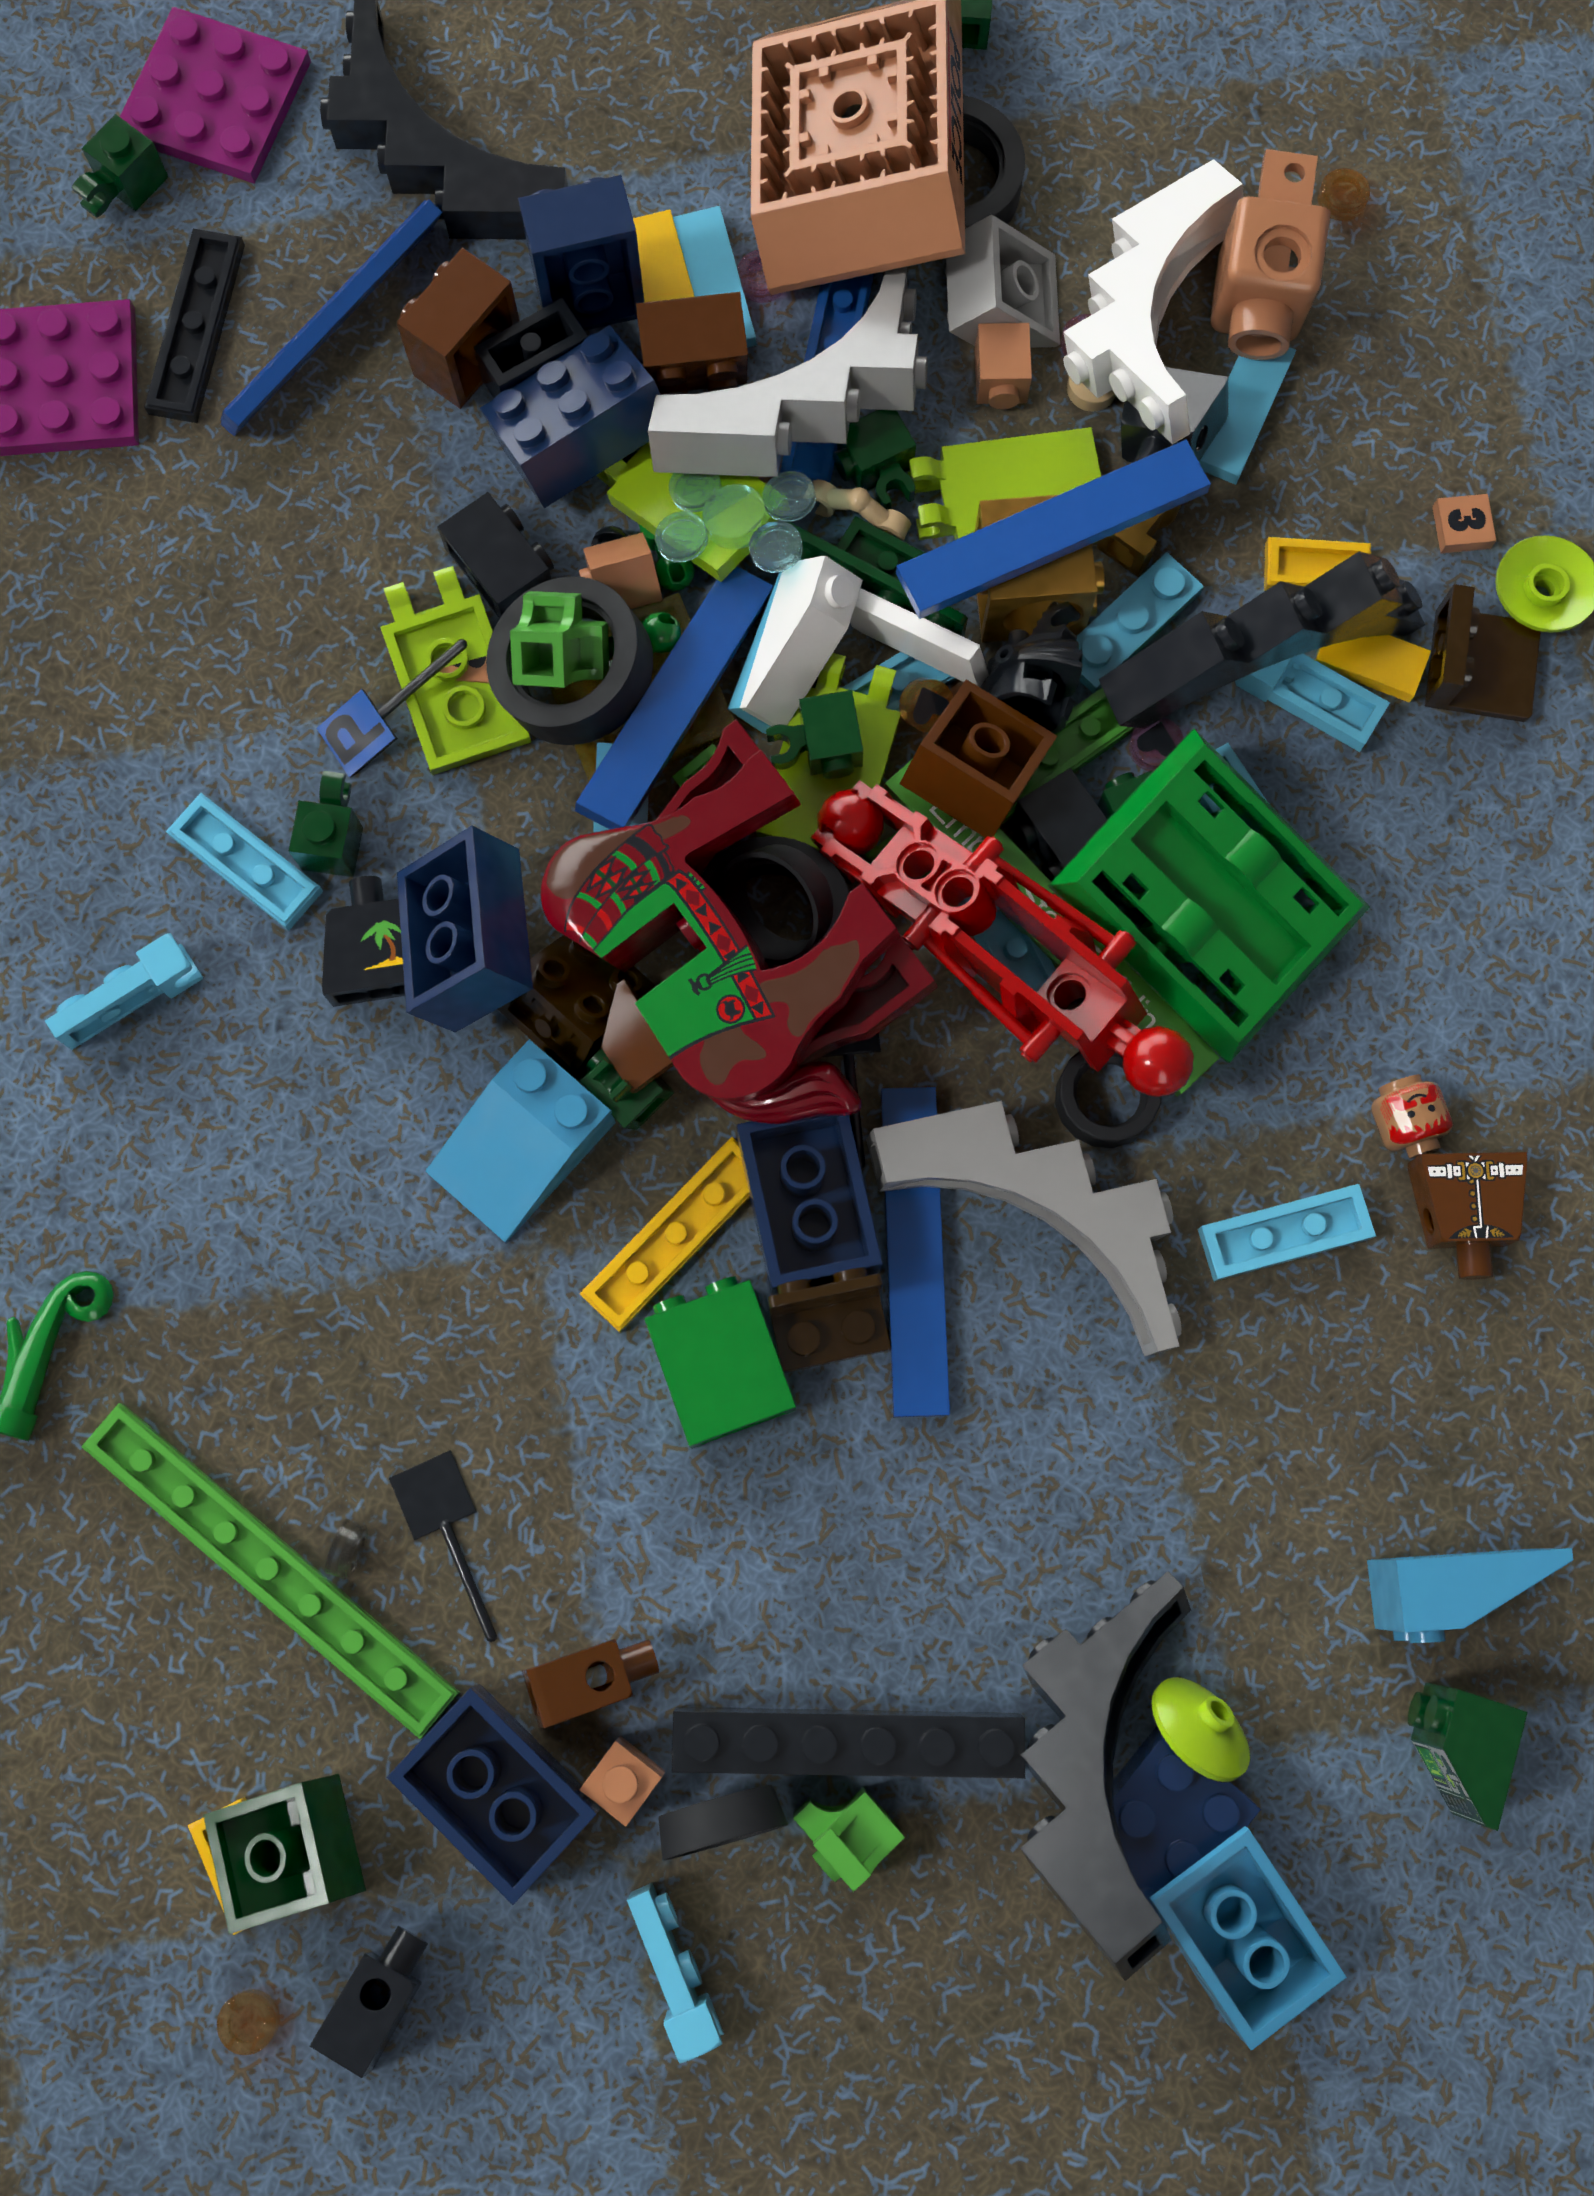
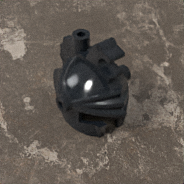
(1039, 669)

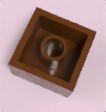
(451, 317)
(694, 342)
(977, 759)

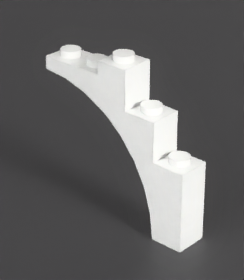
(1129, 295)

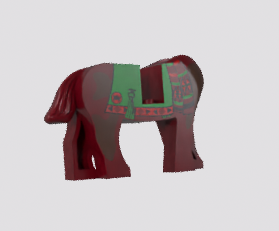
(726, 1016)

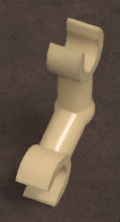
(861, 502)

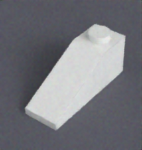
(799, 636)

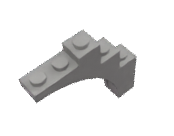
(755, 424)
(1112, 1227)

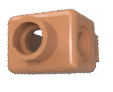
(1255, 290)

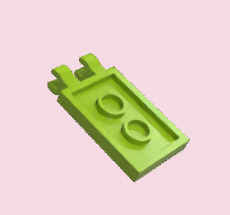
(999, 470)
(647, 500)
(452, 717)
(877, 731)

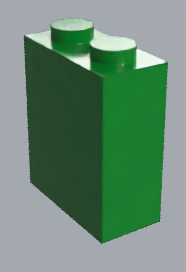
(719, 1361)

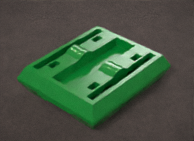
(1212, 894)

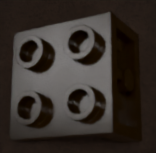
(1481, 661)
(570, 1002)
(828, 1320)

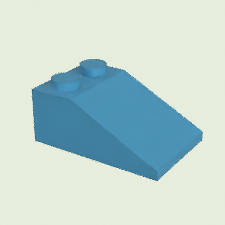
(520, 1141)
(1451, 1591)
(1247, 1938)

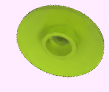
(1560, 569)
(1200, 1729)

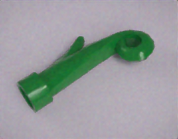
(31, 1356)

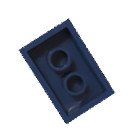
(585, 250)
(574, 415)
(463, 930)
(808, 1199)
(494, 1792)
(1172, 1814)

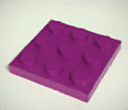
(215, 93)
(68, 377)

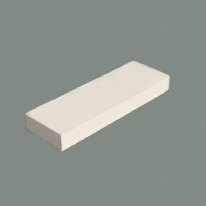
(919, 638)

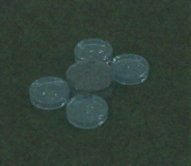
(737, 518)

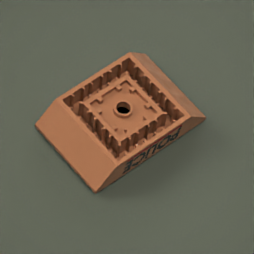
(865, 188)

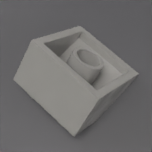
(1002, 281)

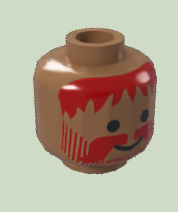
(1411, 1116)

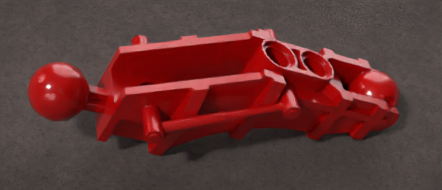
(1106, 1022)

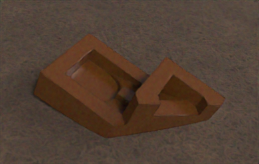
(631, 1042)

